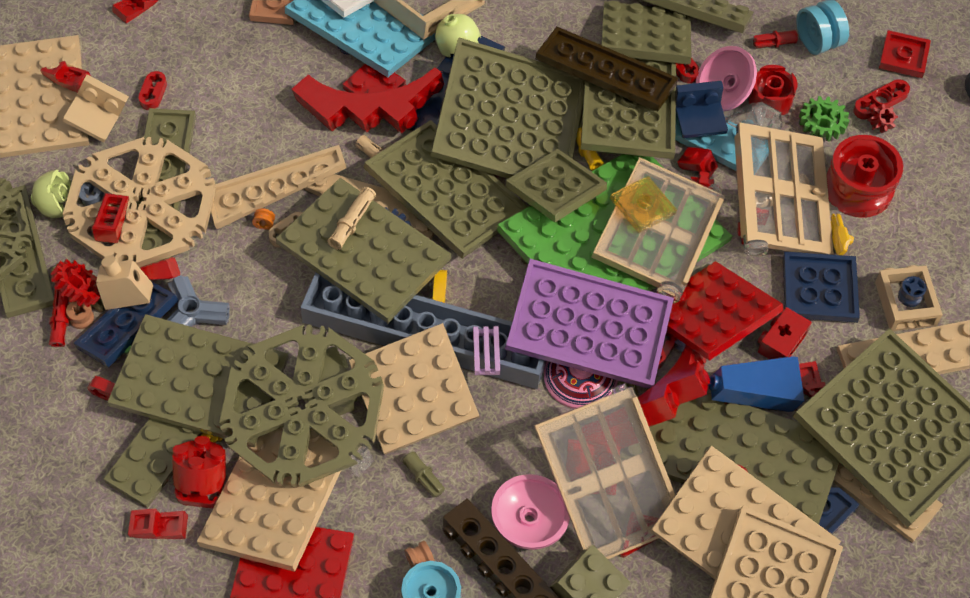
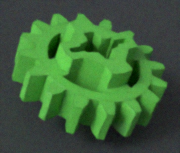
(824, 118)

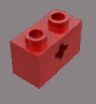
(792, 327)

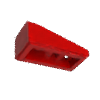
(110, 231)
(162, 269)

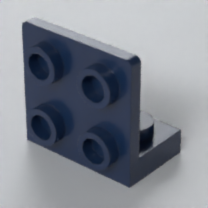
(700, 109)

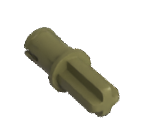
(423, 474)

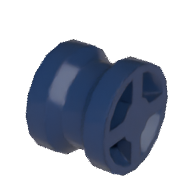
(917, 290)

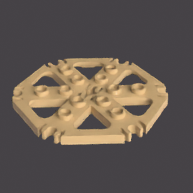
(153, 209)

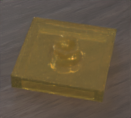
(643, 204)

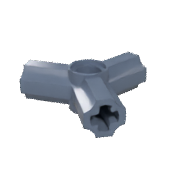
(204, 311)

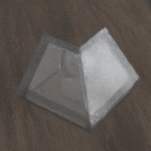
(758, 112)

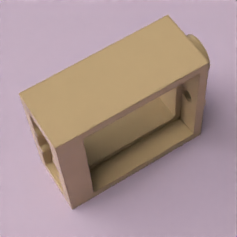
(913, 318)

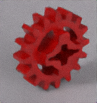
(76, 283)

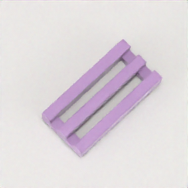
(486, 332)

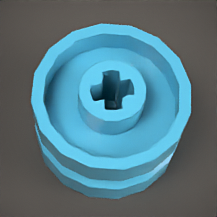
(822, 26)
(431, 579)

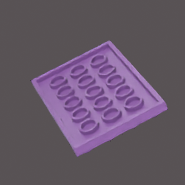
(590, 324)

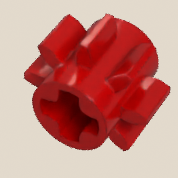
(882, 118)

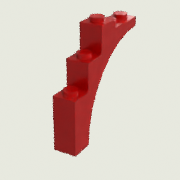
(368, 109)
(681, 384)

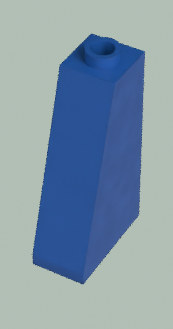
(761, 384)

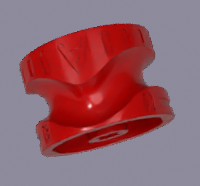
(863, 175)

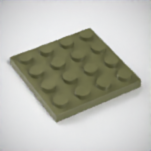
(646, 32)

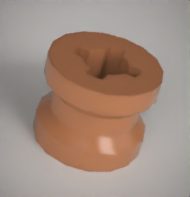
(81, 320)
(419, 554)

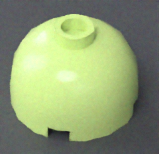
(451, 29)
(50, 192)

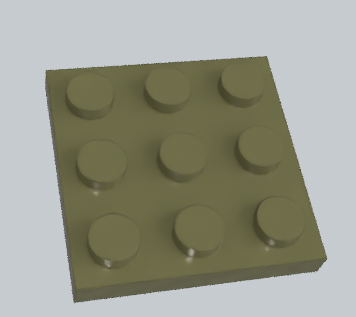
(556, 185)

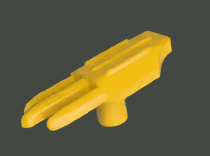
(840, 235)

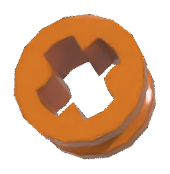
(263, 219)

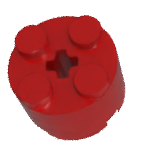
(774, 88)
(199, 466)

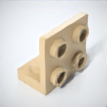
(95, 108)

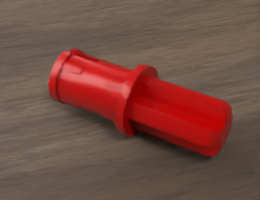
(775, 39)

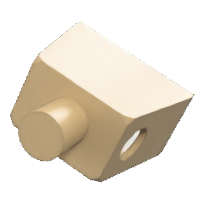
(122, 284)

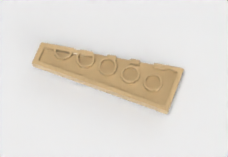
(263, 187)

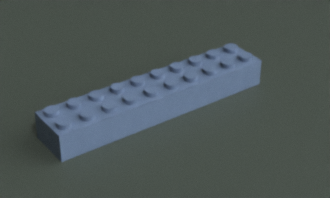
(333, 308)

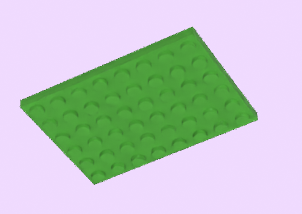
(574, 237)

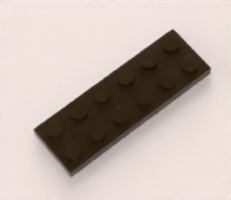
(607, 68)

